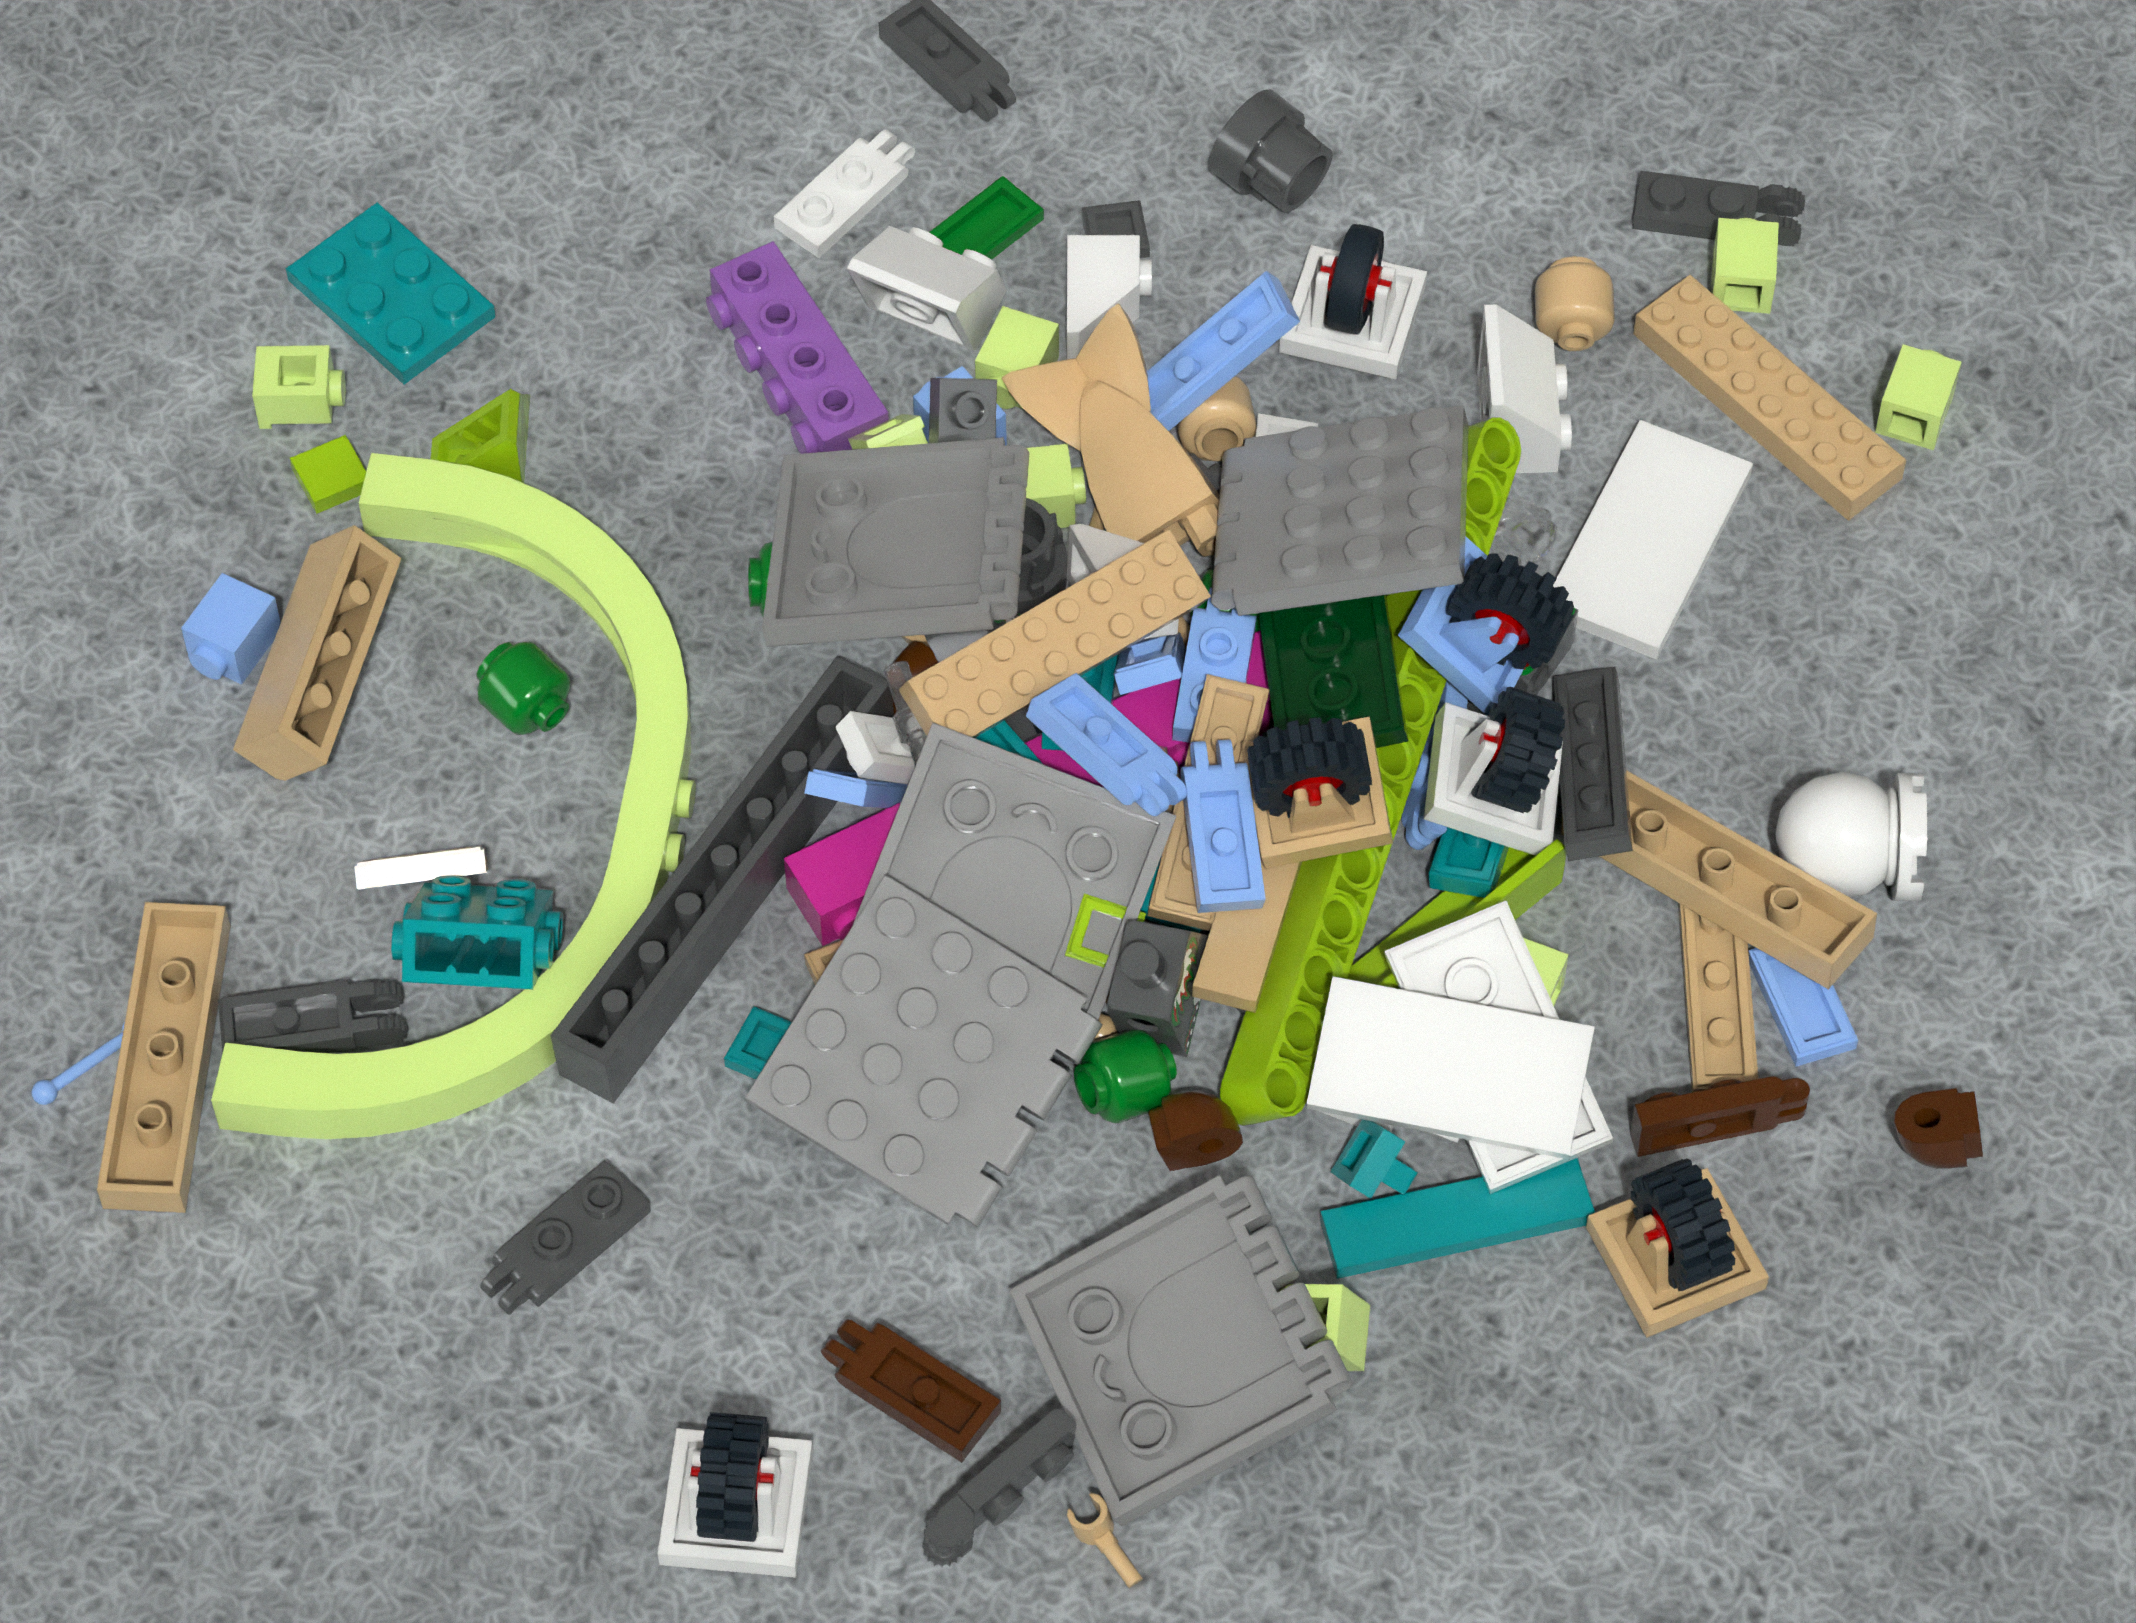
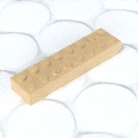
(1769, 397)
(1058, 639)
(1742, 886)
(164, 1058)

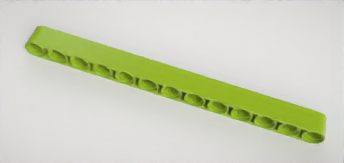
(1334, 893)

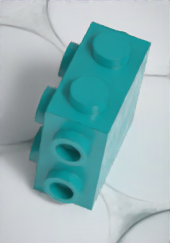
(477, 934)

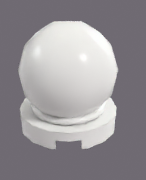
(1857, 833)

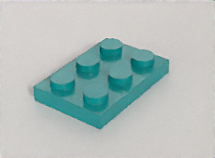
(390, 293)

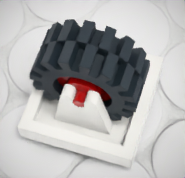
(1498, 771)
(735, 1498)

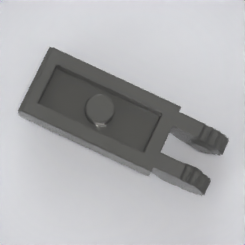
(1694, 204)
(314, 1017)
(997, 1488)

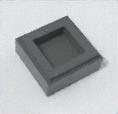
(1117, 219)

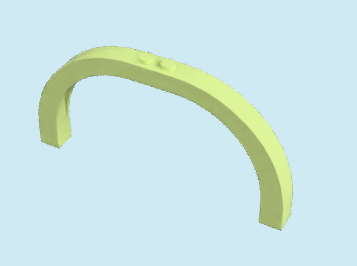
(454, 1073)

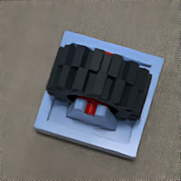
(1489, 624)

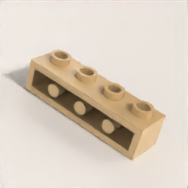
(317, 654)

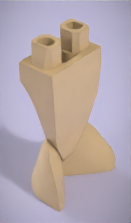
(1131, 461)

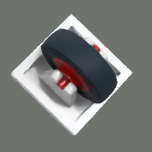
(1355, 306)

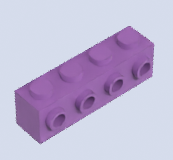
(793, 350)

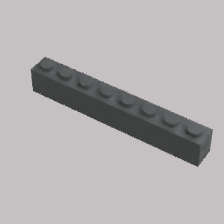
(712, 890)

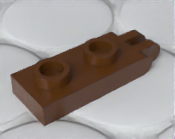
(1716, 1113)
(912, 1387)

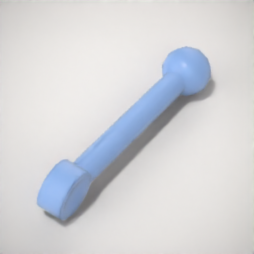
(46, 1091)

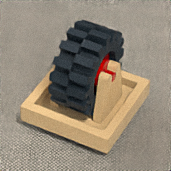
(1317, 790)
(1676, 1248)

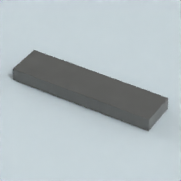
(1593, 765)

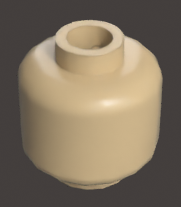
(1575, 302)
(1219, 422)

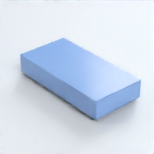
(1150, 663)
(851, 789)
(1803, 1010)

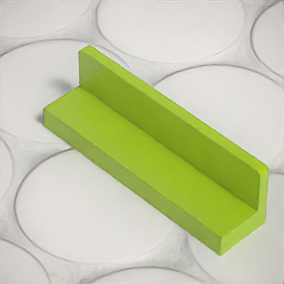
(1521, 884)

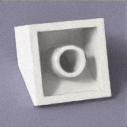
(929, 285)
(1523, 387)

